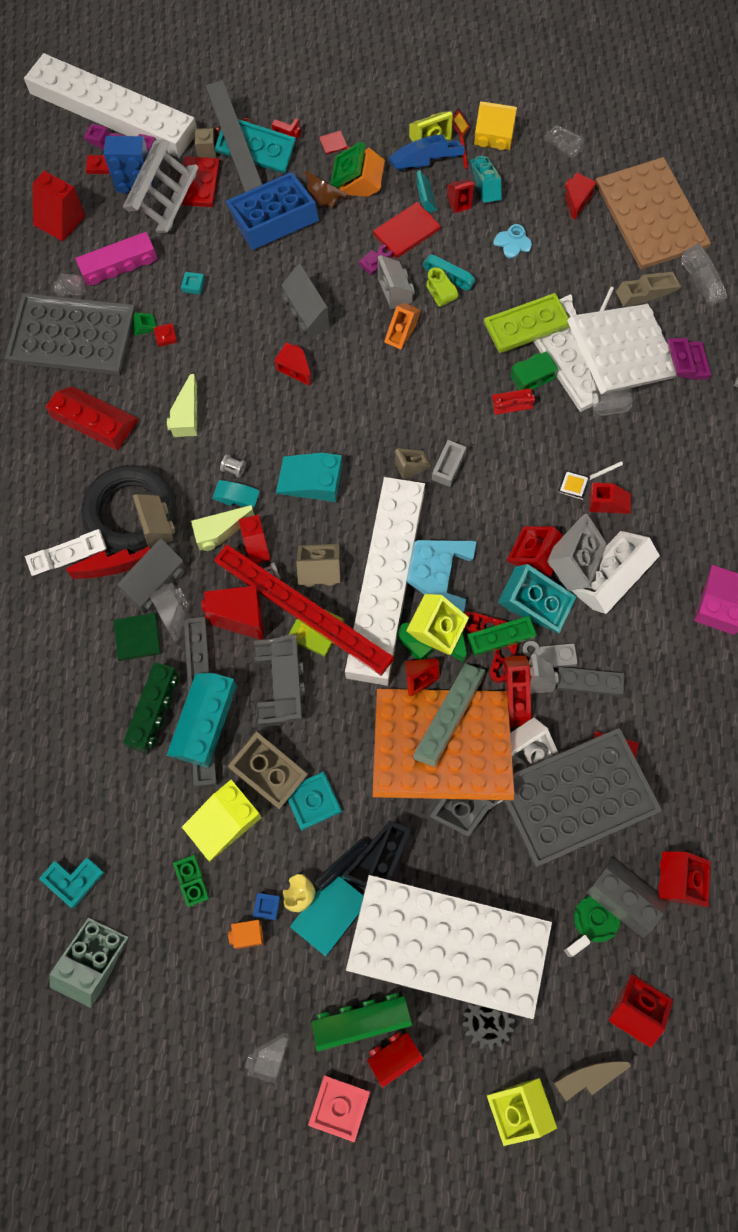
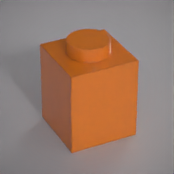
(246, 934)

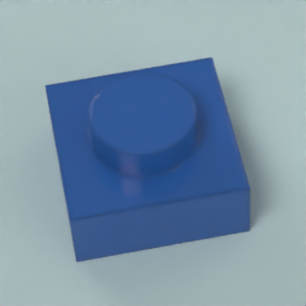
(266, 906)

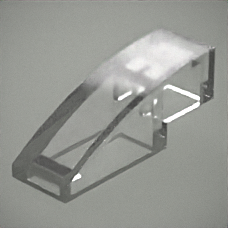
(704, 274)

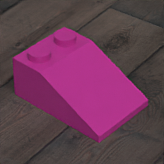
(719, 601)

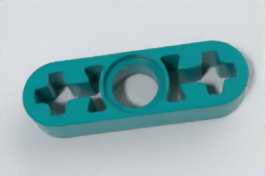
(457, 275)

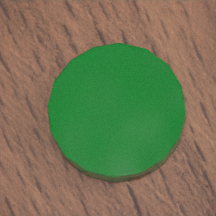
(595, 920)

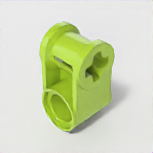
(441, 287)

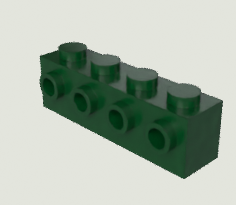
(151, 708)

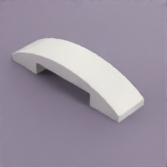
(66, 553)

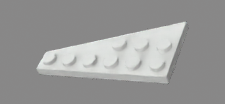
(571, 364)

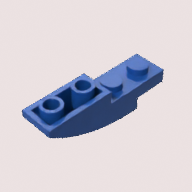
(420, 151)

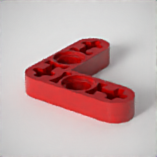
(473, 628)

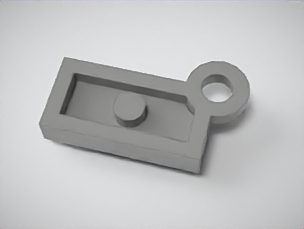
(556, 655)

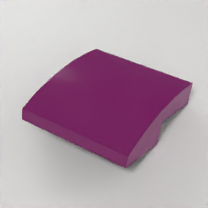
(689, 359)

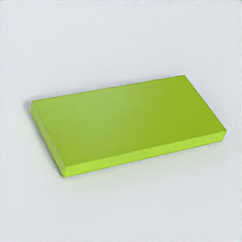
(527, 323)

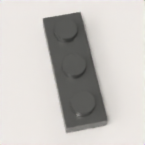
(590, 681)

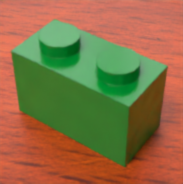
(534, 371)

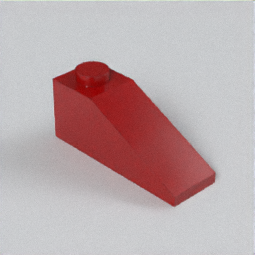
(518, 689)

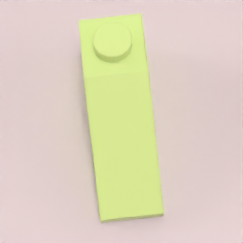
(184, 410)
(216, 529)

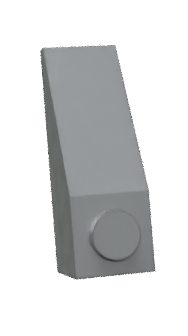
(542, 675)

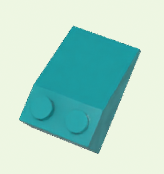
(311, 476)
(538, 597)

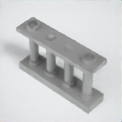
(143, 185)

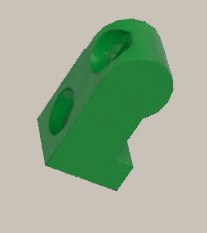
(417, 649)

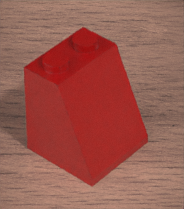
(55, 206)
(235, 610)

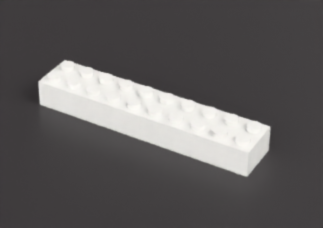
(109, 103)
(387, 572)

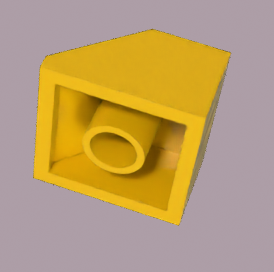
(495, 125)

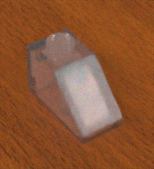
(267, 1059)

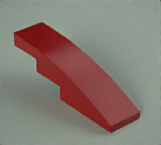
(102, 565)

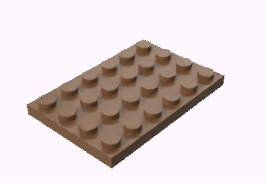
(651, 212)

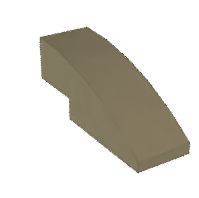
(647, 288)
(590, 1077)

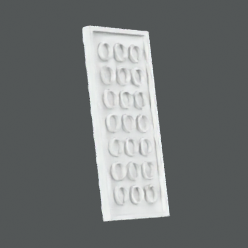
(449, 947)

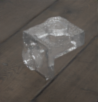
(69, 285)

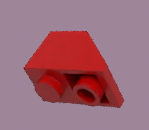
(609, 499)

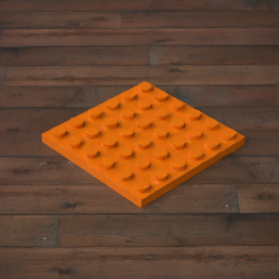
(473, 763)

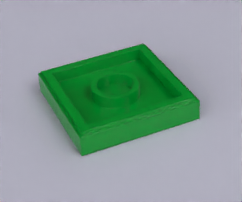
(348, 165)

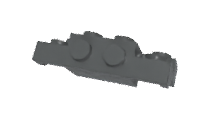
(286, 673)

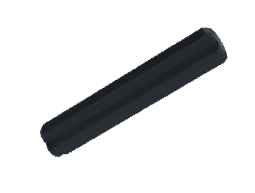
(340, 864)

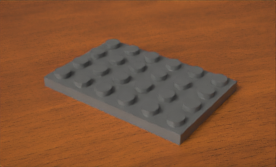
(70, 334)
(579, 797)

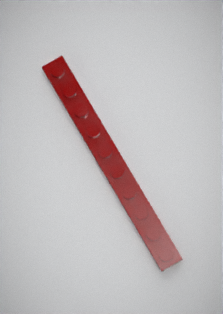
(305, 610)

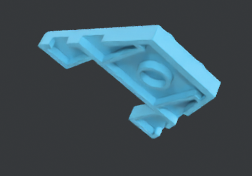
(432, 565)

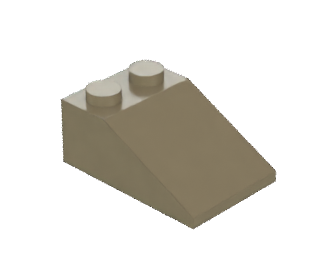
(266, 770)

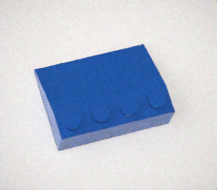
(273, 210)

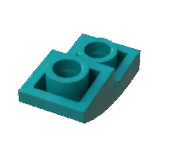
(231, 492)

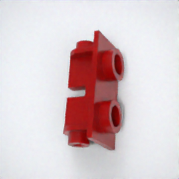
(513, 401)

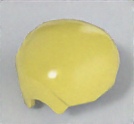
(300, 893)

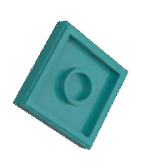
(313, 801)

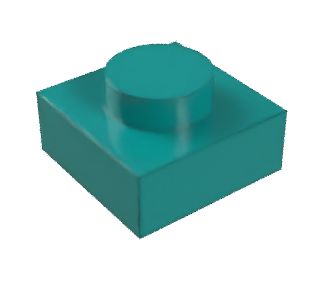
(192, 283)

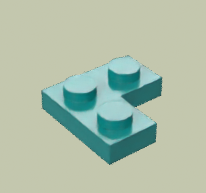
(73, 886)

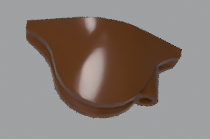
(322, 192)

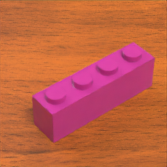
(116, 259)

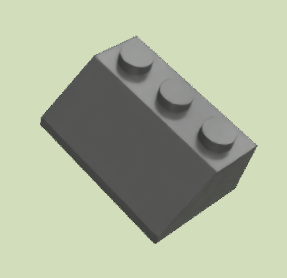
(305, 303)
(152, 572)
(628, 898)

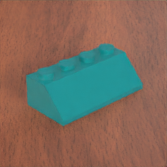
(202, 719)

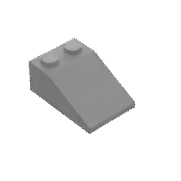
(578, 554)

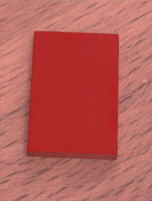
(406, 230)

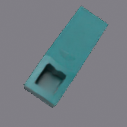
(486, 179)

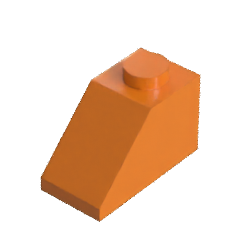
(402, 325)

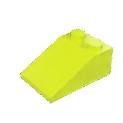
(221, 820)

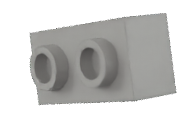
(449, 463)

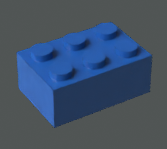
(125, 159)

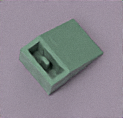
(87, 962)

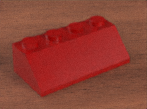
(91, 416)

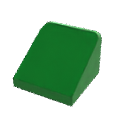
(143, 323)

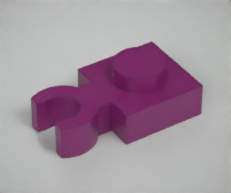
(370, 261)

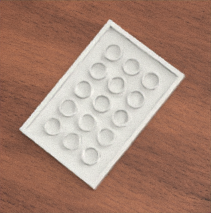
(623, 347)

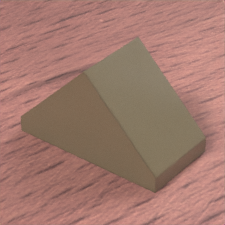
(411, 462)

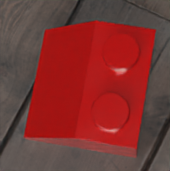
(534, 548)
(684, 878)
(641, 1011)
(394, 1059)

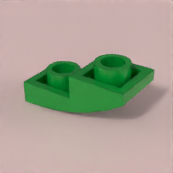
(191, 880)

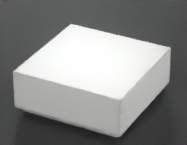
(577, 946)

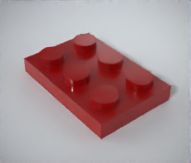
(203, 188)

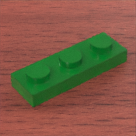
(501, 636)

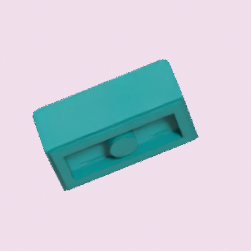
(425, 192)

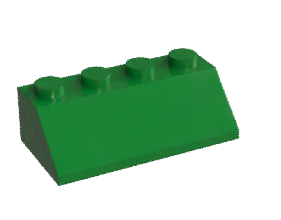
(360, 1023)

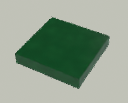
(137, 637)

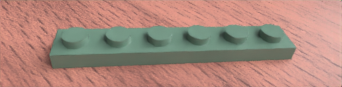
(449, 715)

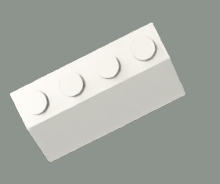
(619, 568)
(529, 746)

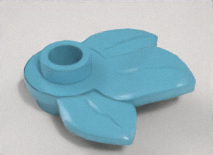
(513, 243)

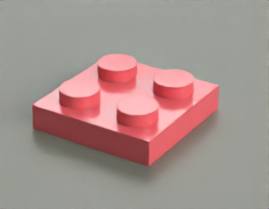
(339, 1108)

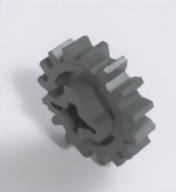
(481, 1031)

